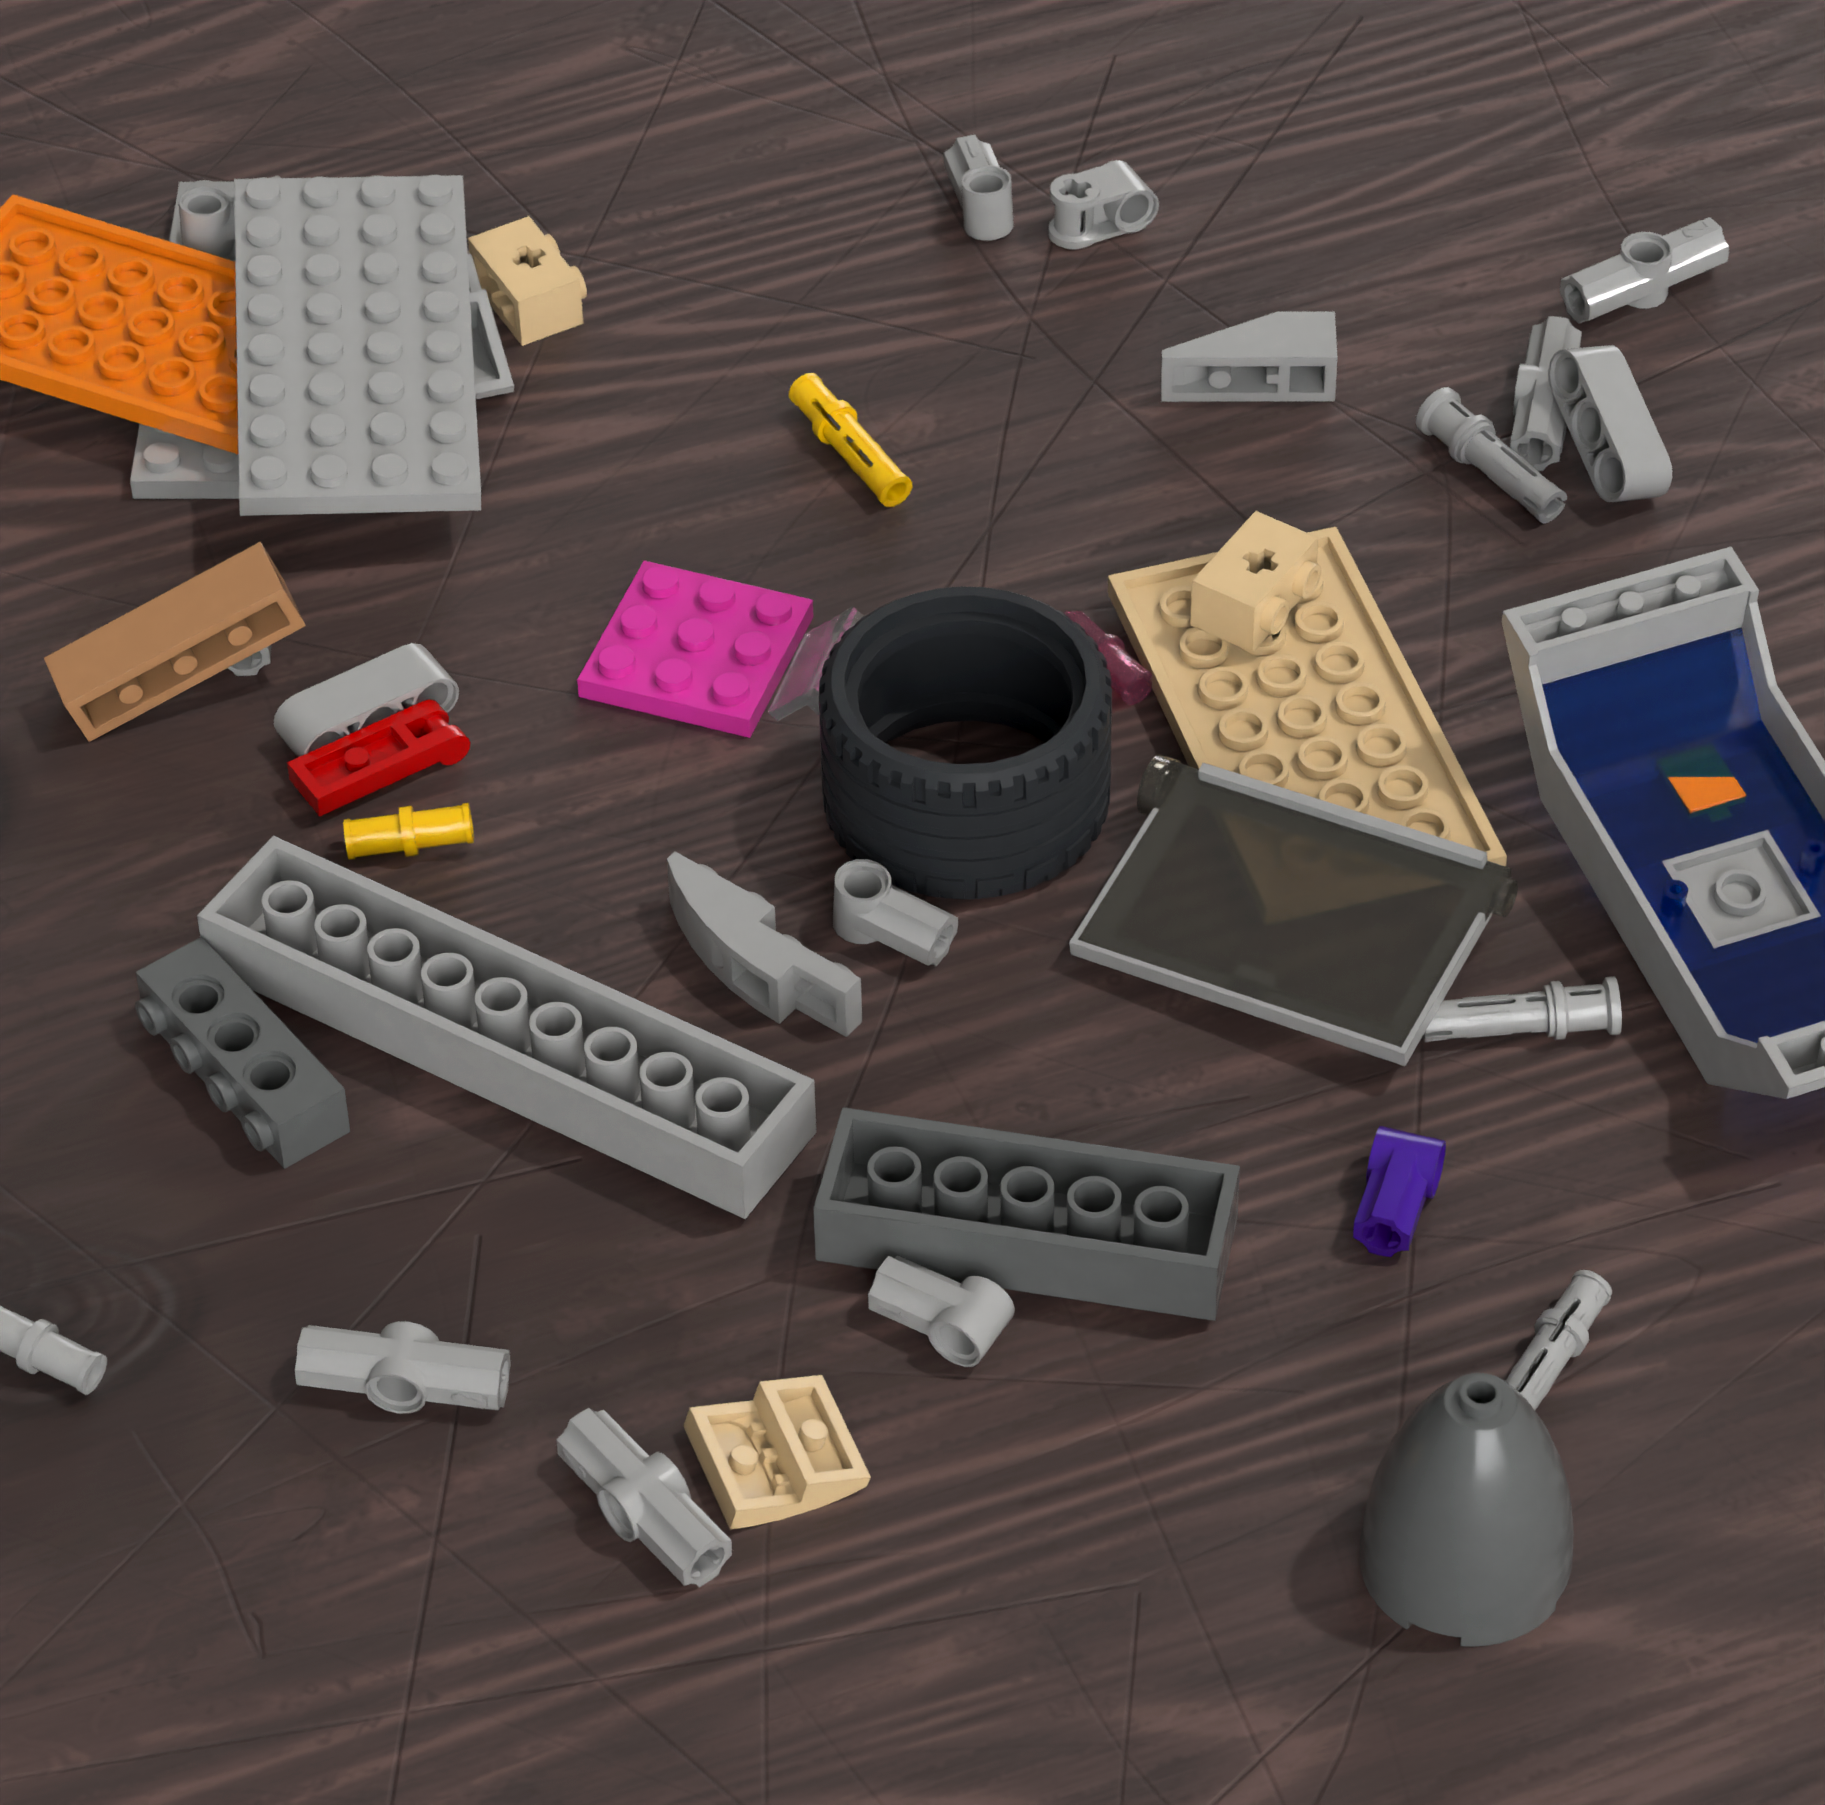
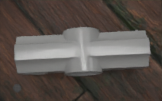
(1644, 270)
(1538, 422)
(402, 1367)
(644, 1497)

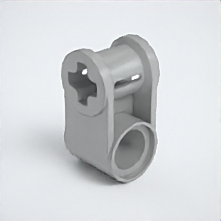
(1102, 202)

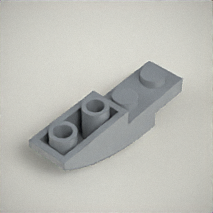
(740, 945)

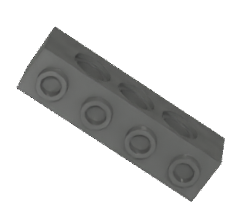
(241, 1053)

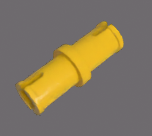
(408, 831)

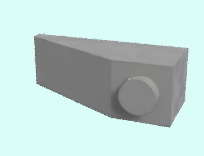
(1256, 361)

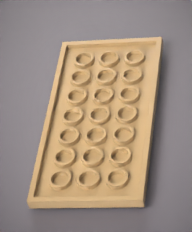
(1313, 707)

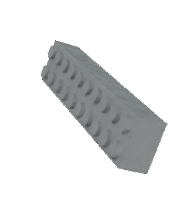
(512, 1026)

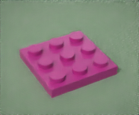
(696, 648)

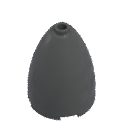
(1469, 1517)

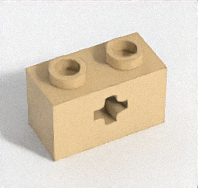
(528, 280)
(1255, 581)

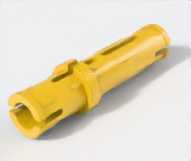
(816, 403)

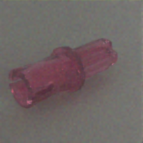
(1127, 675)

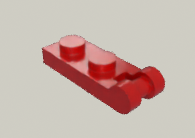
(377, 756)

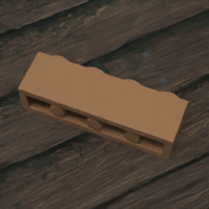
(174, 642)

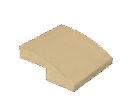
(776, 1452)

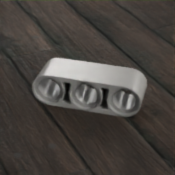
(1610, 423)
(363, 697)

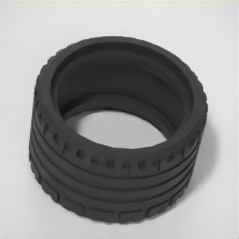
(956, 660)

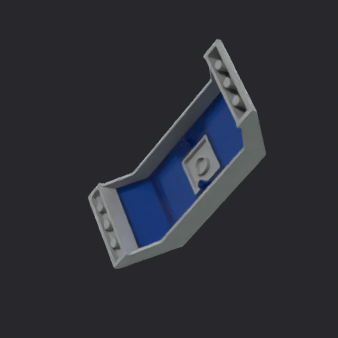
(1713, 902)

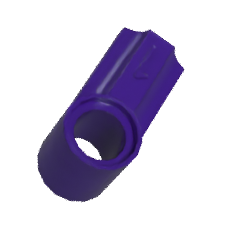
(1399, 1178)

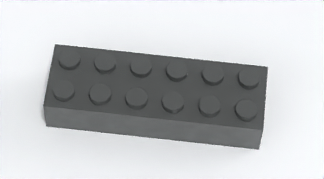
(1029, 1212)

